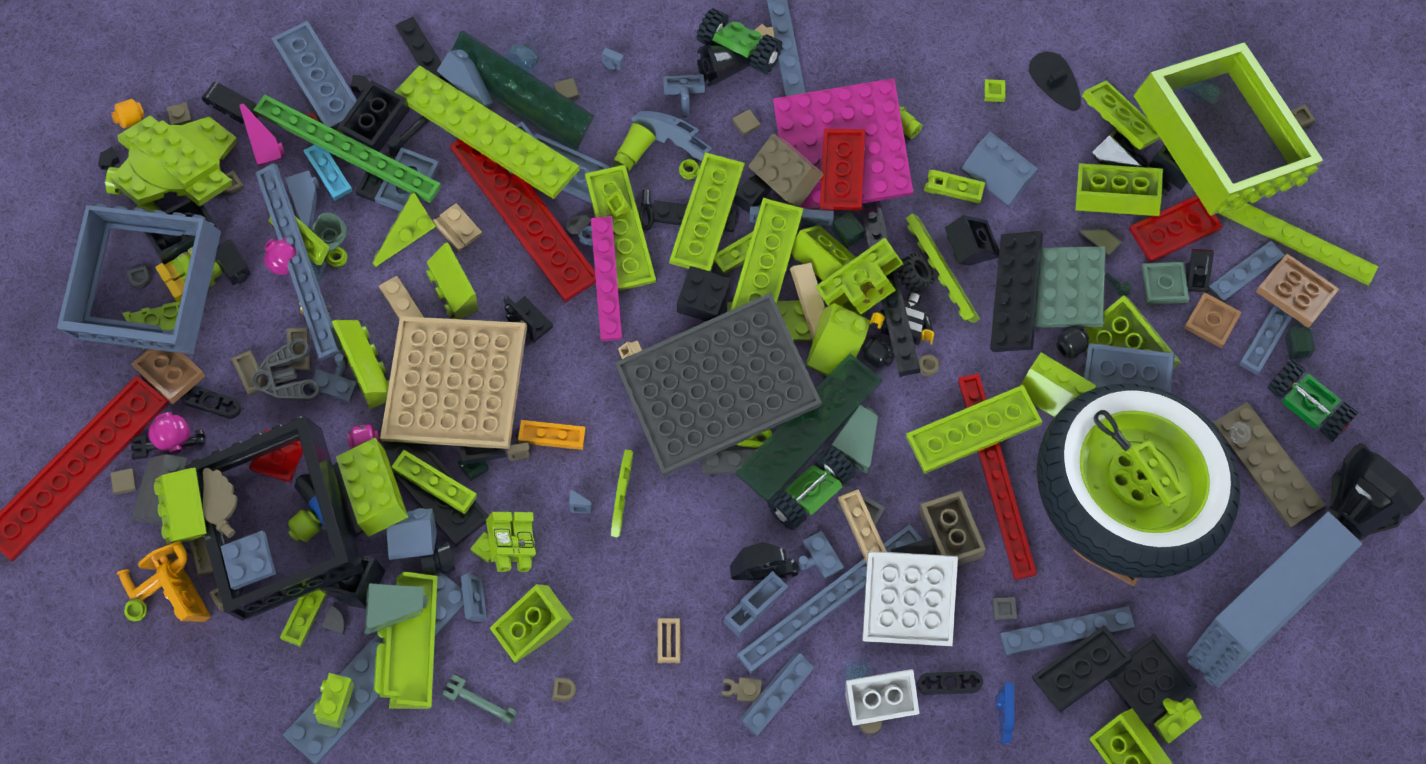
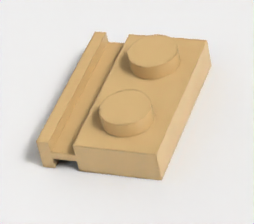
(457, 227)

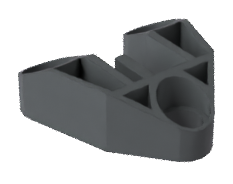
(281, 358)

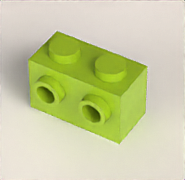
(334, 700)

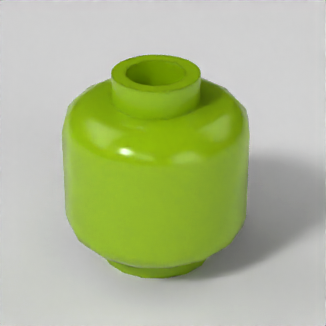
(304, 525)

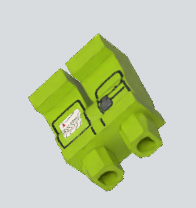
(511, 540)

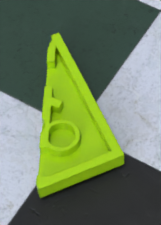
(410, 225)

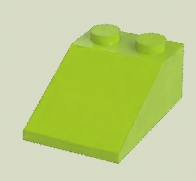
(836, 337)
(531, 622)

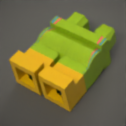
(175, 273)

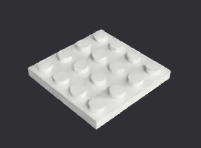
(910, 598)

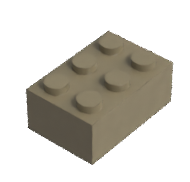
(786, 170)
(952, 528)

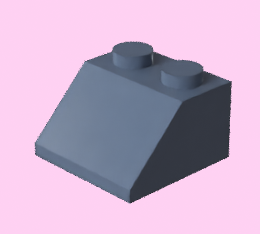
(412, 535)

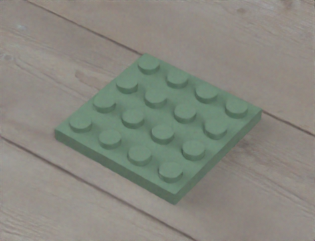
(1071, 287)

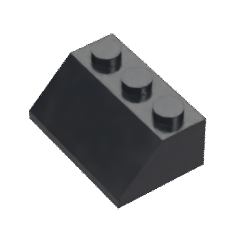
(374, 116)

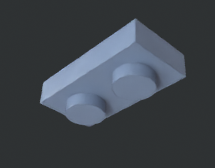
(473, 597)

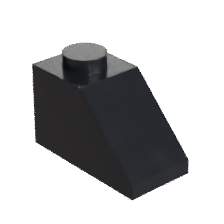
(752, 193)
(232, 263)

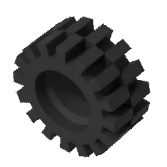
(915, 273)

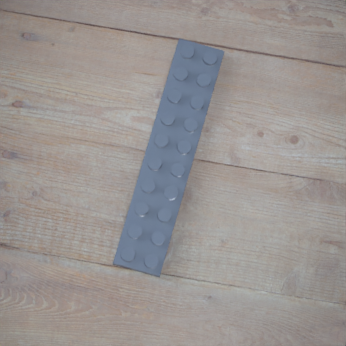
(317, 739)

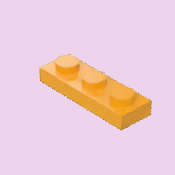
(552, 434)

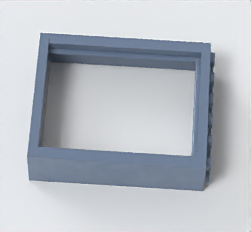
(1272, 599)

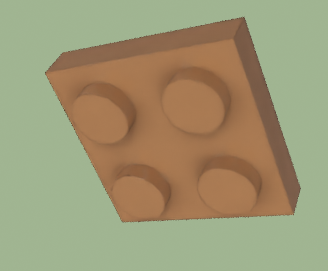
(1212, 320)

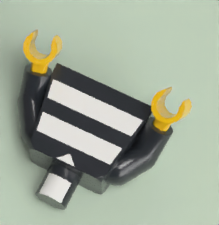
(919, 321)

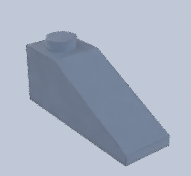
(465, 76)
(304, 196)

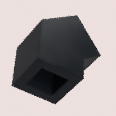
(359, 83)
(108, 159)

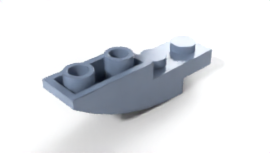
(669, 127)

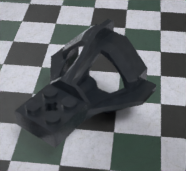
(1371, 493)

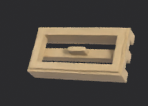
(668, 621)

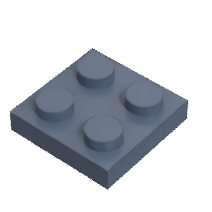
(248, 560)

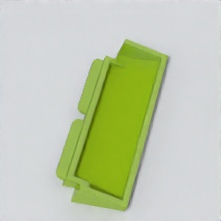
(407, 652)

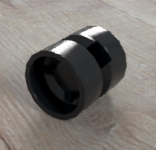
(441, 560)

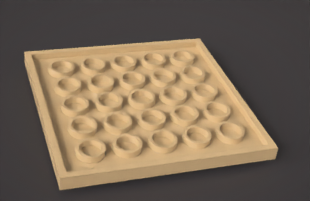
(454, 382)

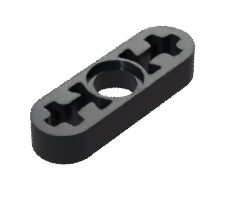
(227, 401)
(956, 676)

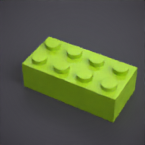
(371, 487)

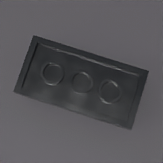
(1082, 668)

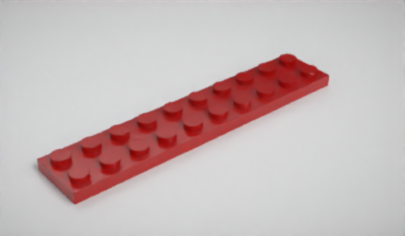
(529, 222)
(77, 465)

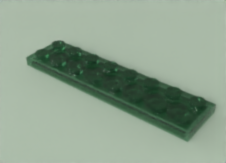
(527, 94)
(803, 436)

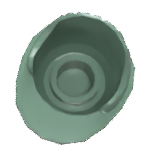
(330, 230)

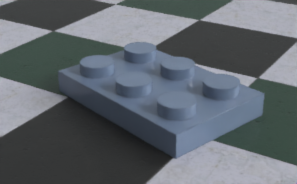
(395, 197)

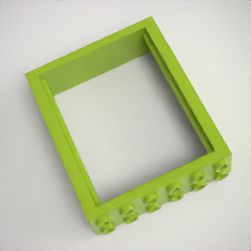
(1193, 153)

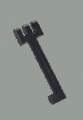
(397, 141)
(145, 446)

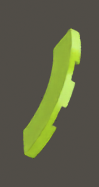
(621, 493)

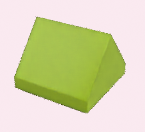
(618, 203)

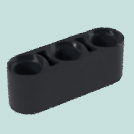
(227, 101)

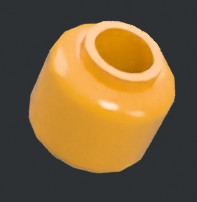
(127, 113)

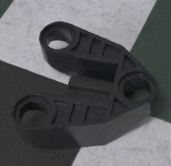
(760, 560)

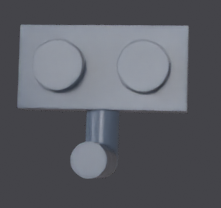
(684, 85)
(334, 384)
(821, 555)

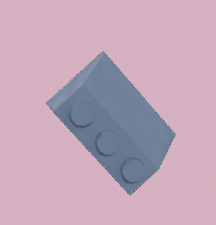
(1001, 168)

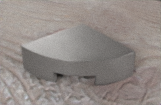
(334, 621)

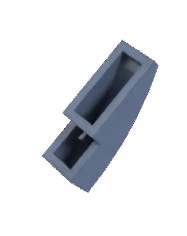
(755, 604)

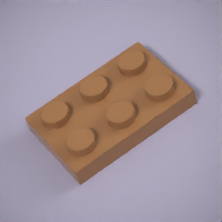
(168, 372)

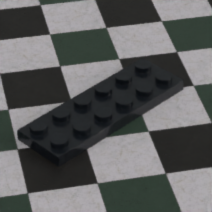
(1016, 291)
(451, 521)

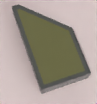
(1101, 238)

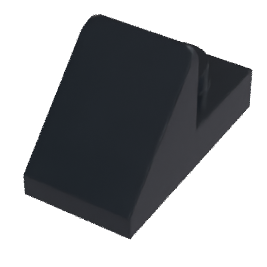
(1199, 270)

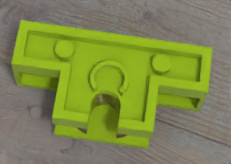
(862, 279)

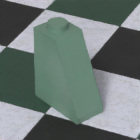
(858, 438)
(392, 605)

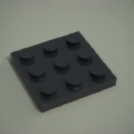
(1151, 679)

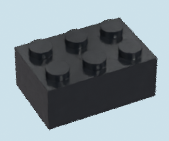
(171, 246)

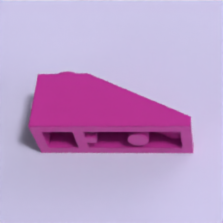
(262, 141)

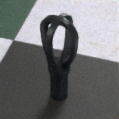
(646, 205)
(1117, 436)

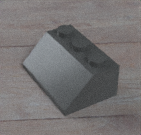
(147, 501)

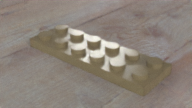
(1270, 467)

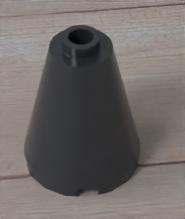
(720, 63)

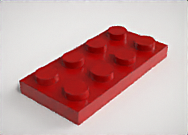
(842, 169)
(1174, 229)

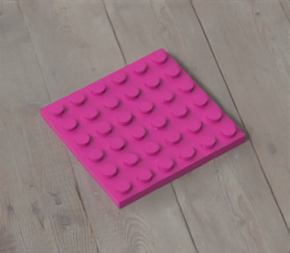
(858, 106)

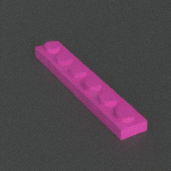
(606, 278)

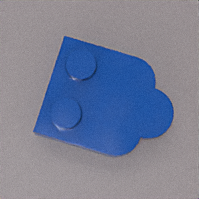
(1005, 703)

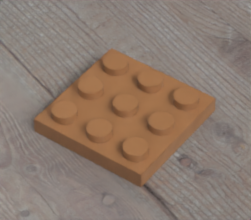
(1297, 290)

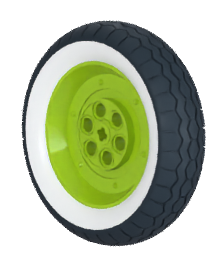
(1101, 518)

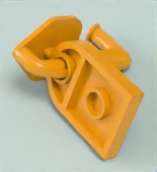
(174, 580)

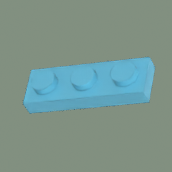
(328, 172)

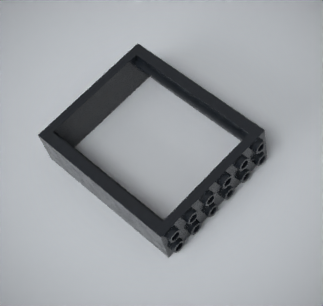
(333, 511)

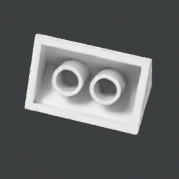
(881, 697)

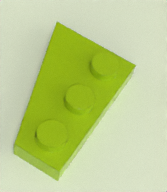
(161, 316)

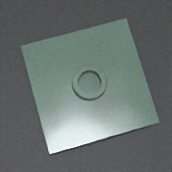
(1165, 283)

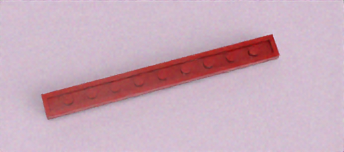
(1000, 491)

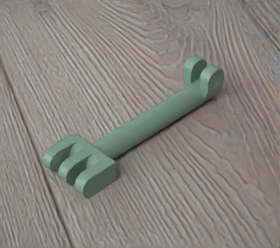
(458, 690)

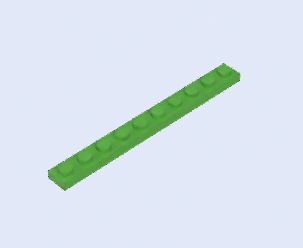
(347, 148)

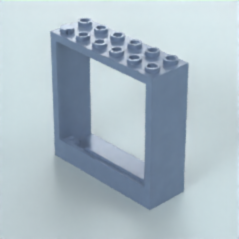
(87, 265)

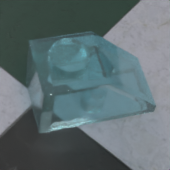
(523, 56)

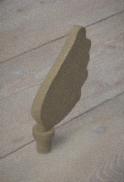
(218, 500)

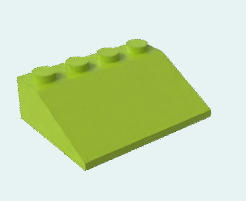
(1127, 329)

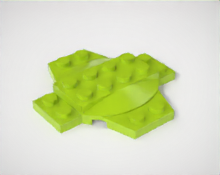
(174, 160)

